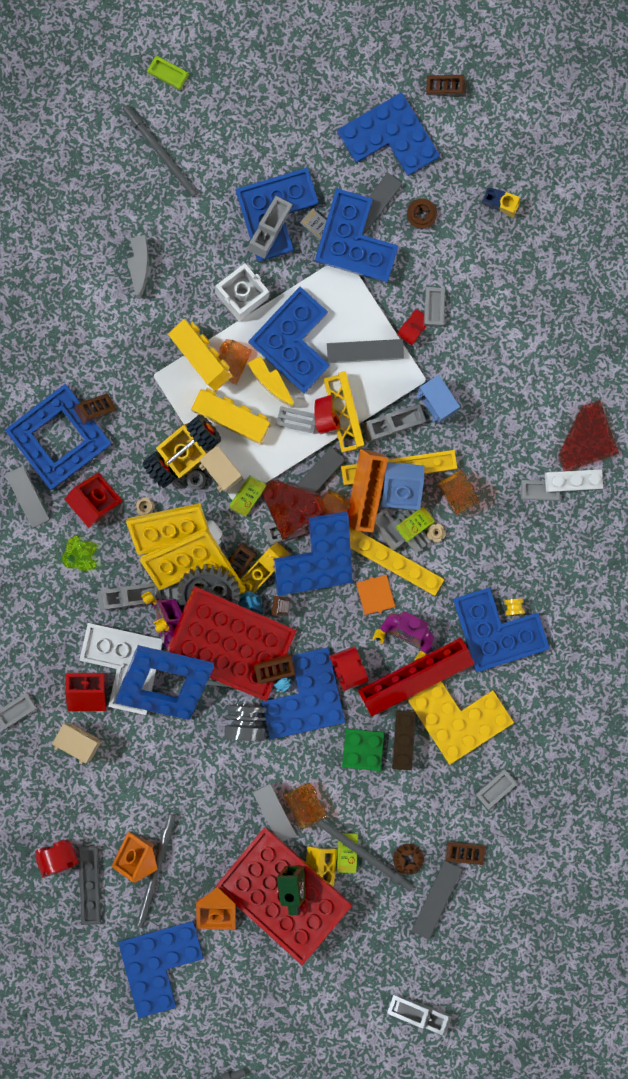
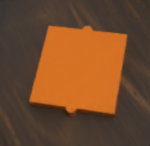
(375, 594)

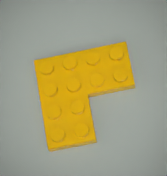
(165, 527)
(170, 562)
(456, 730)

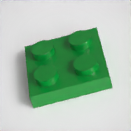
(363, 749)

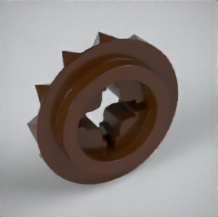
(426, 206)
(399, 861)

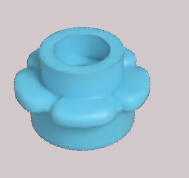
(282, 684)

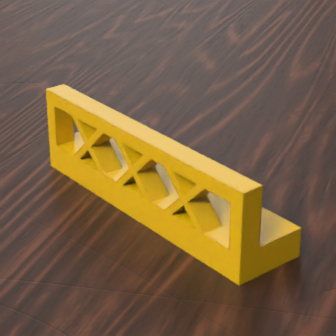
(352, 415)
(316, 860)

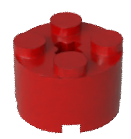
(349, 668)
(56, 859)

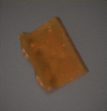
(235, 356)
(305, 805)

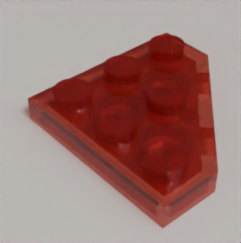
(587, 439)
(291, 507)

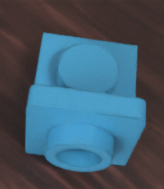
(251, 602)

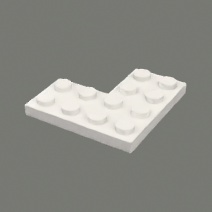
(115, 650)

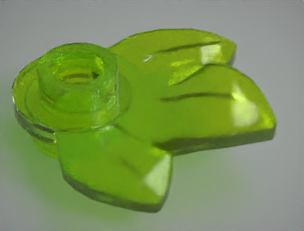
(81, 552)

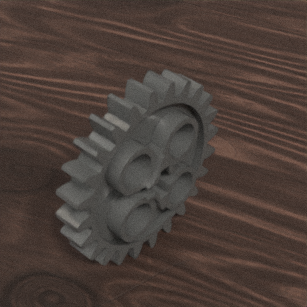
(210, 580)

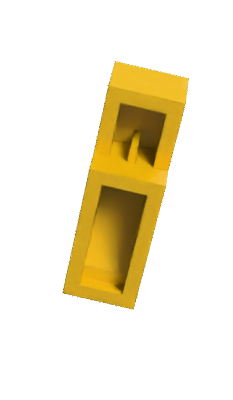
(270, 381)

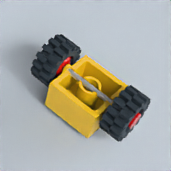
(182, 451)

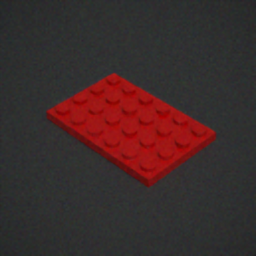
(231, 639)
(254, 890)

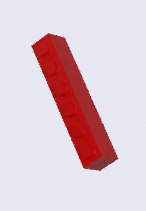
(416, 677)

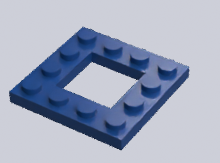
(22, 435)
(146, 658)

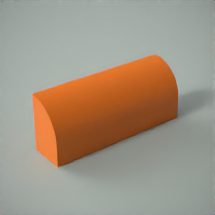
(367, 490)

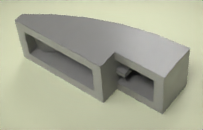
(269, 227)
(139, 264)
(393, 423)
(27, 496)
(126, 596)
(274, 812)
(419, 1014)

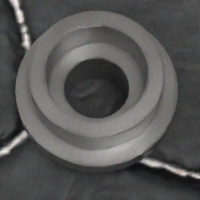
(191, 475)

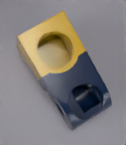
(501, 201)

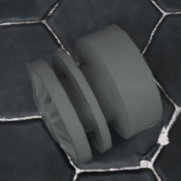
(245, 722)

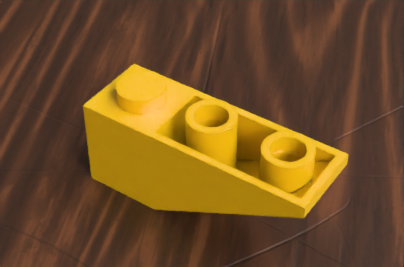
(263, 568)

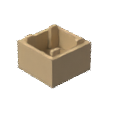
(221, 469)
(76, 742)

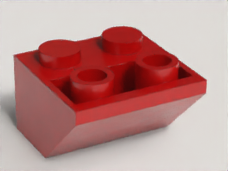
(86, 691)

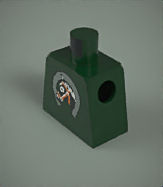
(292, 888)

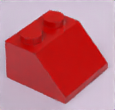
(93, 499)

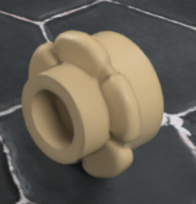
(140, 504)
(432, 536)

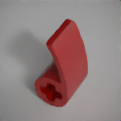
(412, 327)
(325, 419)

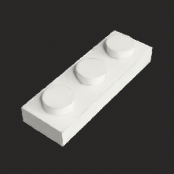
(573, 480)

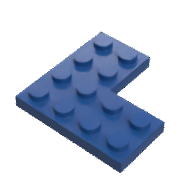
(392, 125)
(256, 198)
(346, 247)
(282, 340)
(326, 563)
(494, 642)
(315, 704)
(147, 962)

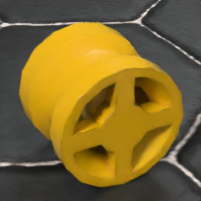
(514, 606)

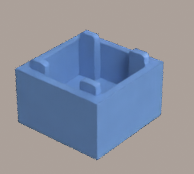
(438, 399)
(403, 486)

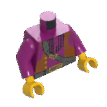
(167, 616)
(408, 629)

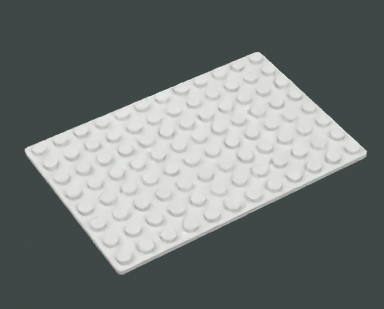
(373, 384)

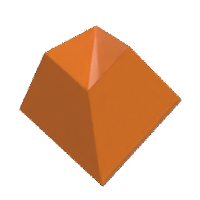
(135, 858)
(216, 911)

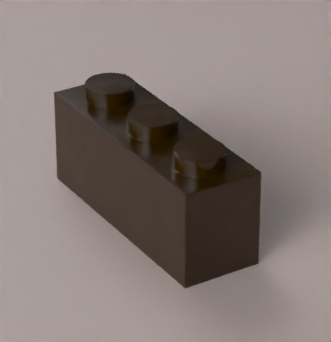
(403, 740)

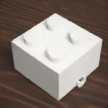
(242, 292)

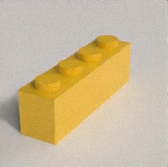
(200, 354)
(231, 416)

